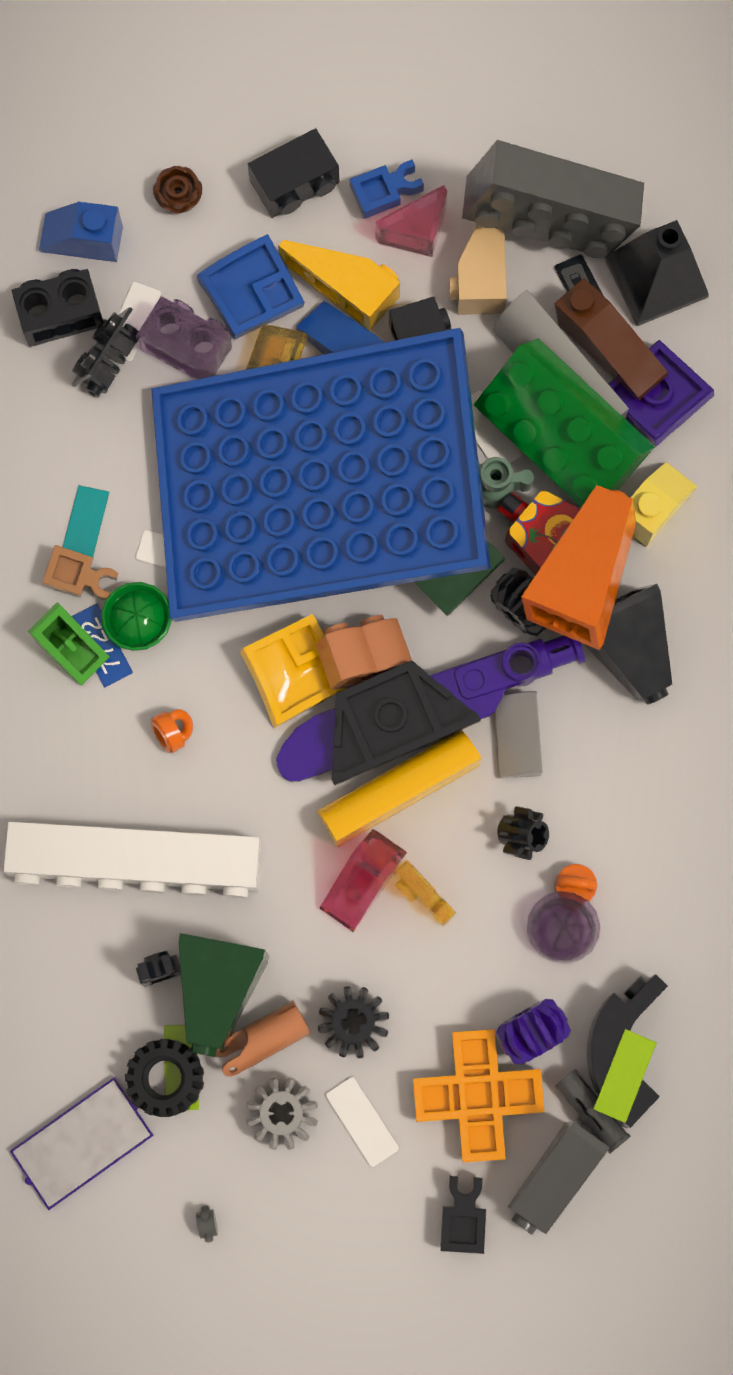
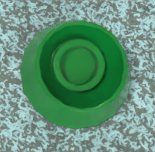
(136, 616)

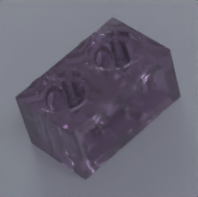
(178, 347)

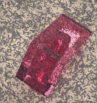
(362, 879)

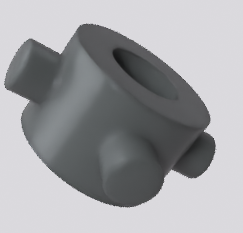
(207, 1224)

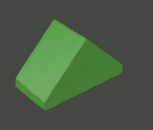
(68, 644)

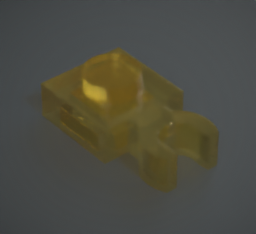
(415, 886)

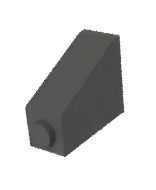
(556, 1178)

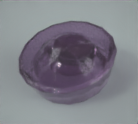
(563, 927)

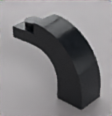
(606, 1034)

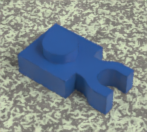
(380, 191)

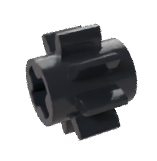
(523, 833)

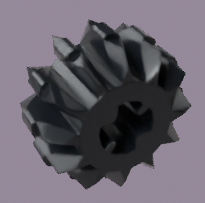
(508, 600)
(341, 1014)

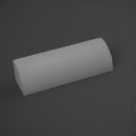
(527, 321)

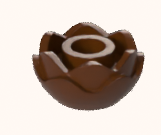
(177, 178)

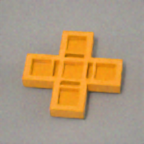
(478, 1095)

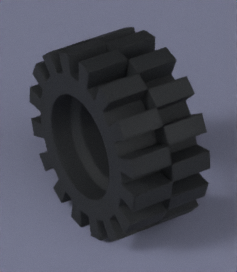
(138, 1078)

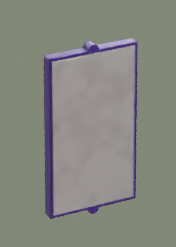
(81, 1143)

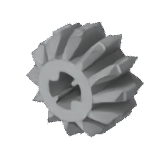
(281, 1127)

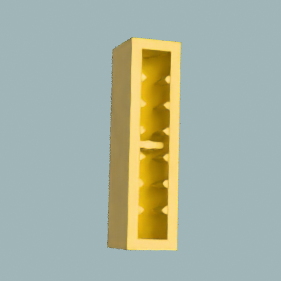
(399, 787)

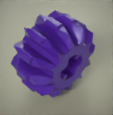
(533, 1031)

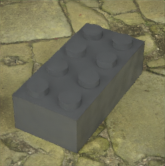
(552, 200)

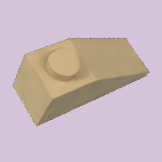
(481, 274)

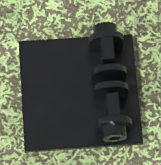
(111, 341)

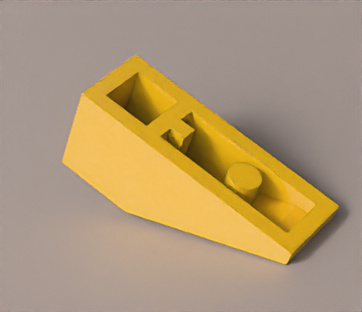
(345, 279)

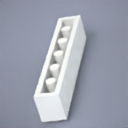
(132, 857)

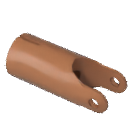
(264, 1038)

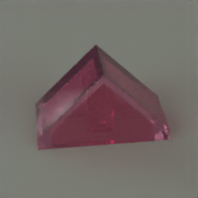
(415, 224)

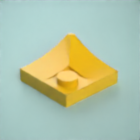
(289, 670)

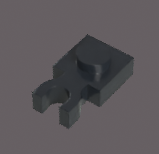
(158, 968)
(463, 1224)

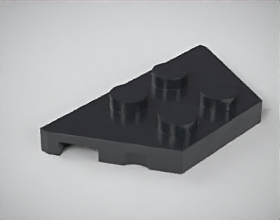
(392, 718)

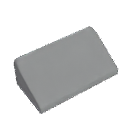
(518, 736)

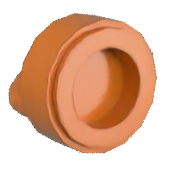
(167, 731)
(577, 880)

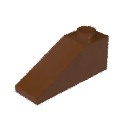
(608, 339)

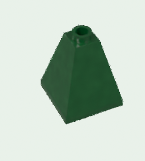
(216, 988)

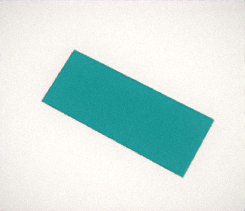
(86, 520)

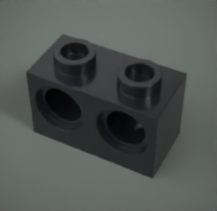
(60, 317)

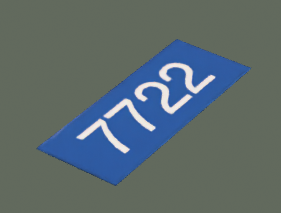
(116, 665)

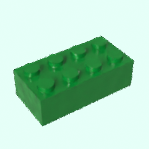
(562, 423)

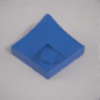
(251, 287)

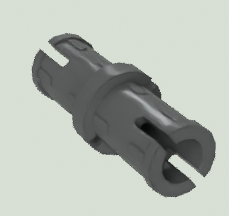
(583, 1101)

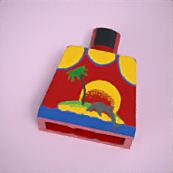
(536, 526)

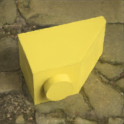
(658, 501)

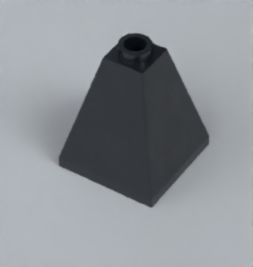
(657, 273)
(637, 644)

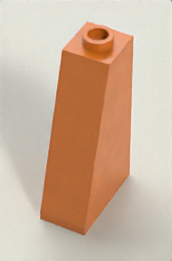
(584, 570)

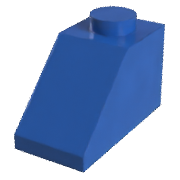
(83, 231)

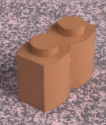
(361, 651)

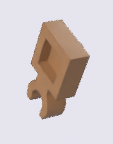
(71, 572)

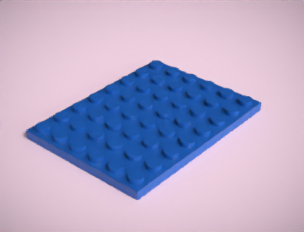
(319, 477)

